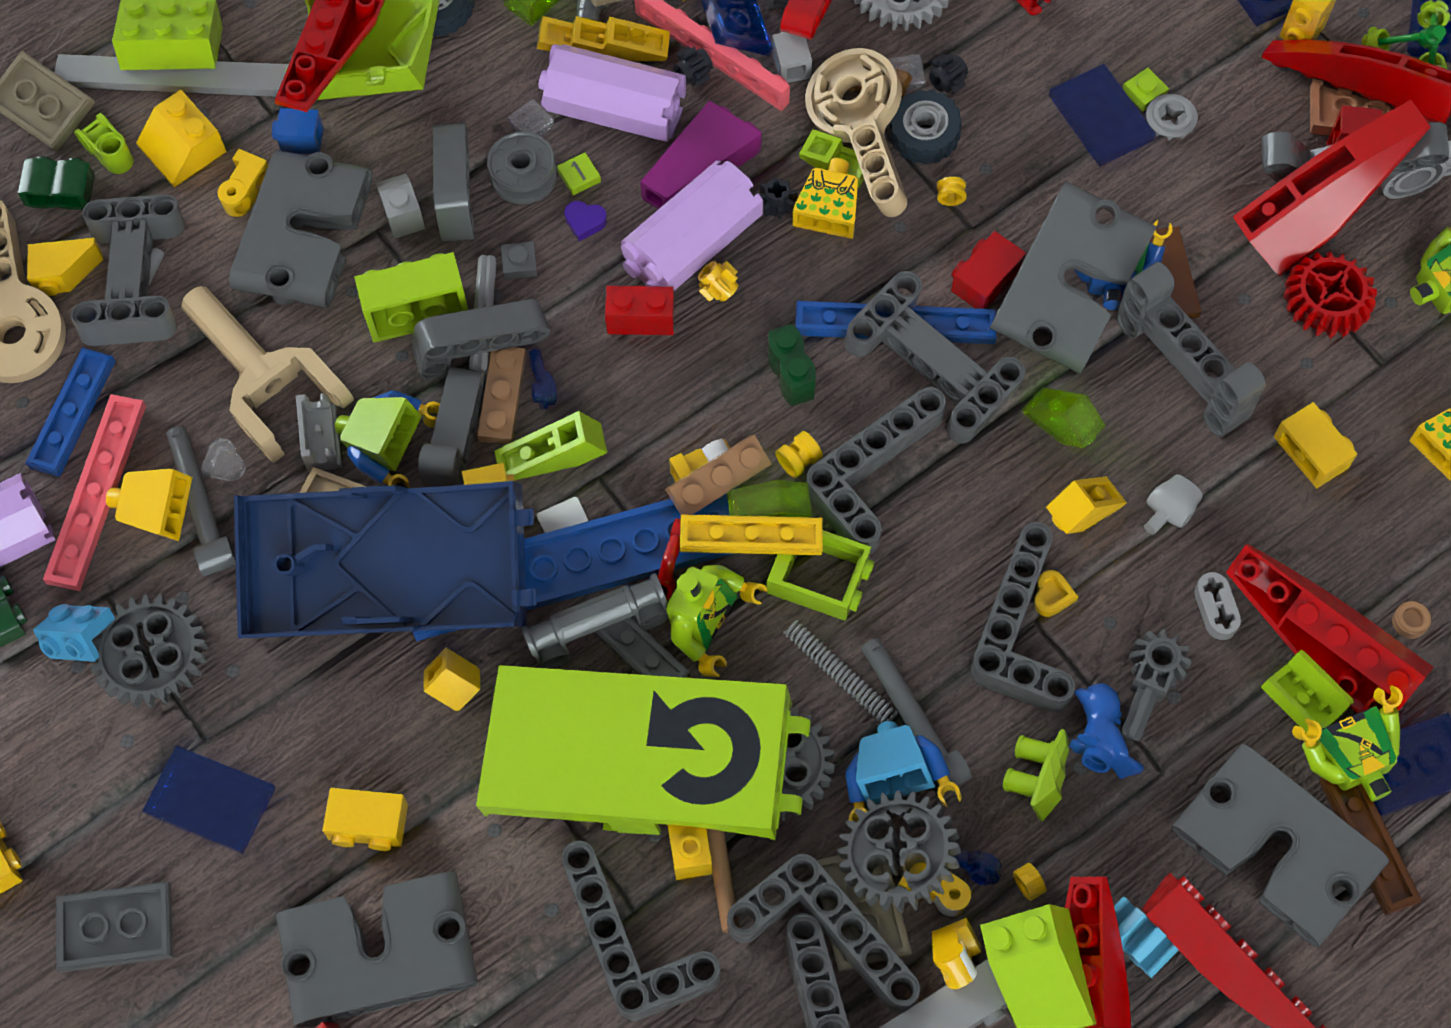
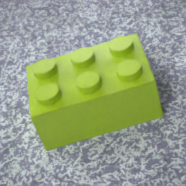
(167, 34)
(408, 293)

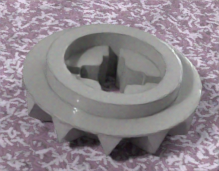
(1174, 106)

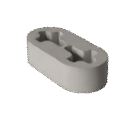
(1209, 608)

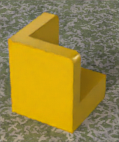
(451, 679)

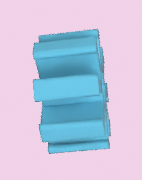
(1141, 939)

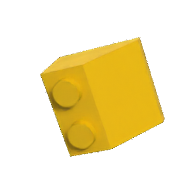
(179, 139)

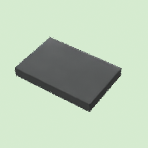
(114, 927)

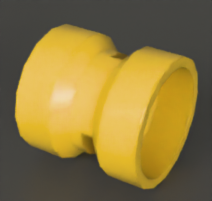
(799, 454)

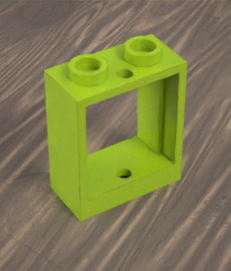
(834, 546)

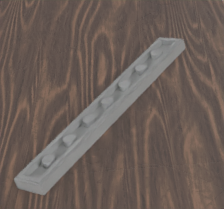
(227, 78)

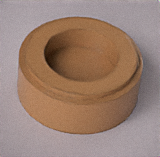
(1411, 619)

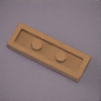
(502, 396)
(718, 476)

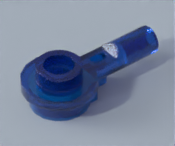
(545, 389)
(981, 866)

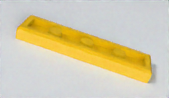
(751, 534)

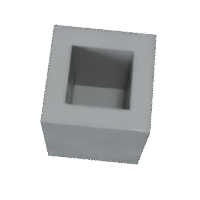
(791, 57)

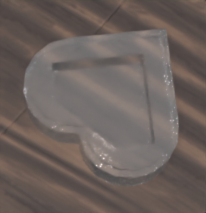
(223, 461)

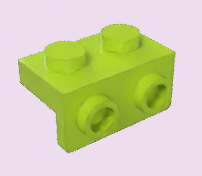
(1307, 692)

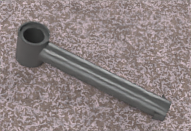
(215, 551)
(910, 708)

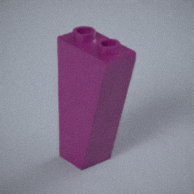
(708, 138)

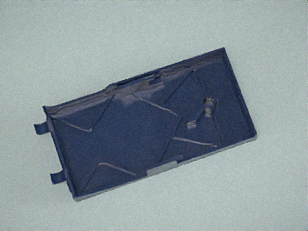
(381, 560)

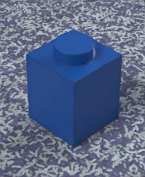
(298, 131)

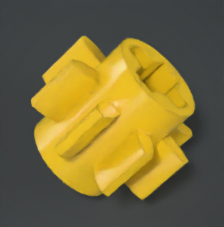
(718, 281)

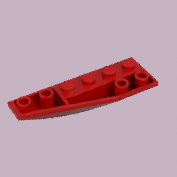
(325, 45)
(1369, 71)
(1328, 189)
(1328, 630)
(1100, 950)
(1228, 965)

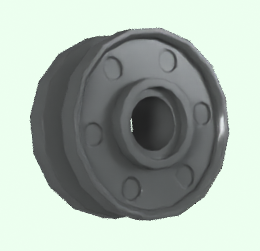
(520, 151)

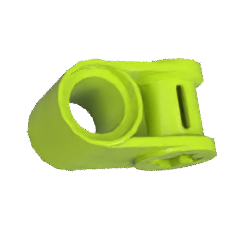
(106, 145)

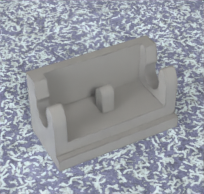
(317, 433)

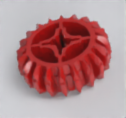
(1343, 309)

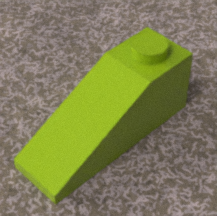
(554, 447)

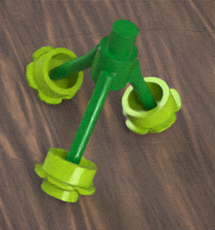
(1432, 18)

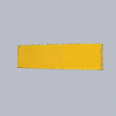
(615, 39)

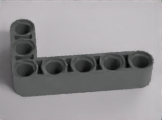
(1285, 153)
(867, 461)
(1010, 621)
(831, 924)
(619, 946)
(814, 986)

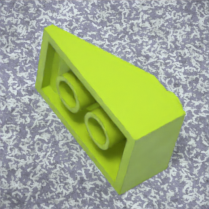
(1039, 968)

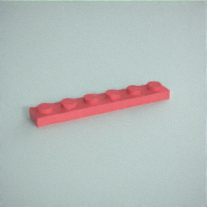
(727, 59)
(88, 506)

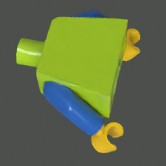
(381, 432)

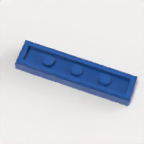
(70, 412)

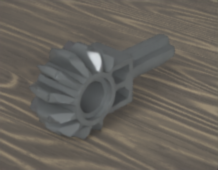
(1152, 679)

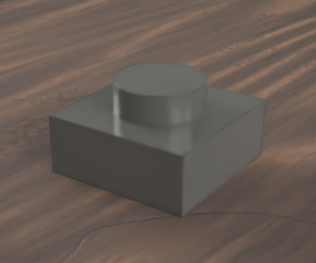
(519, 260)

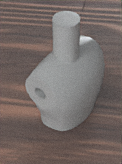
(1173, 502)

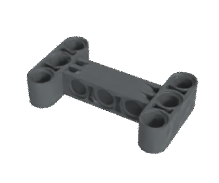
(128, 311)
(934, 356)
(1232, 394)

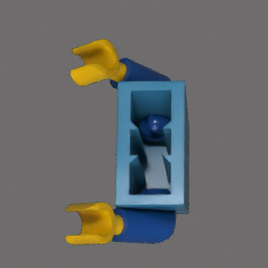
(893, 763)

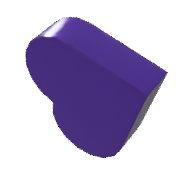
(585, 219)

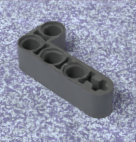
(452, 182)
(475, 331)
(454, 429)

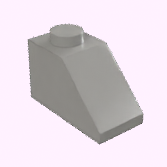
(400, 205)

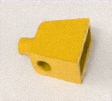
(152, 501)

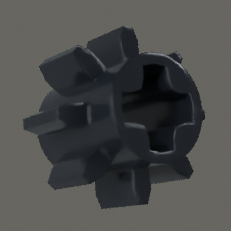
(694, 65)
(948, 73)
(777, 197)

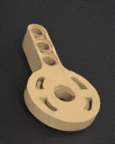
(861, 118)
(19, 360)

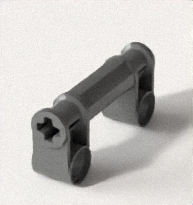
(549, 639)

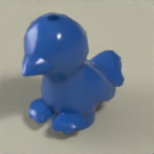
(1102, 740)

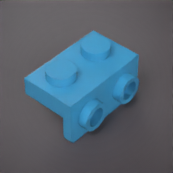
(70, 631)

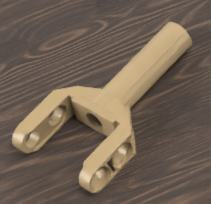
(260, 372)

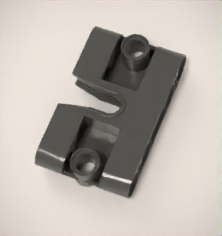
(296, 198)
(1071, 241)
(1320, 844)
(411, 968)

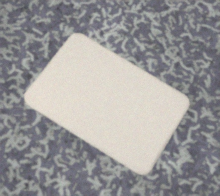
(562, 515)

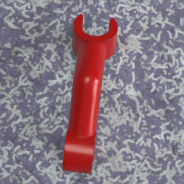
(669, 559)

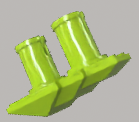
(1047, 786)

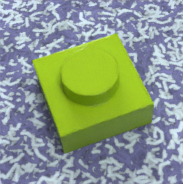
(1144, 88)

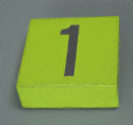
(579, 174)

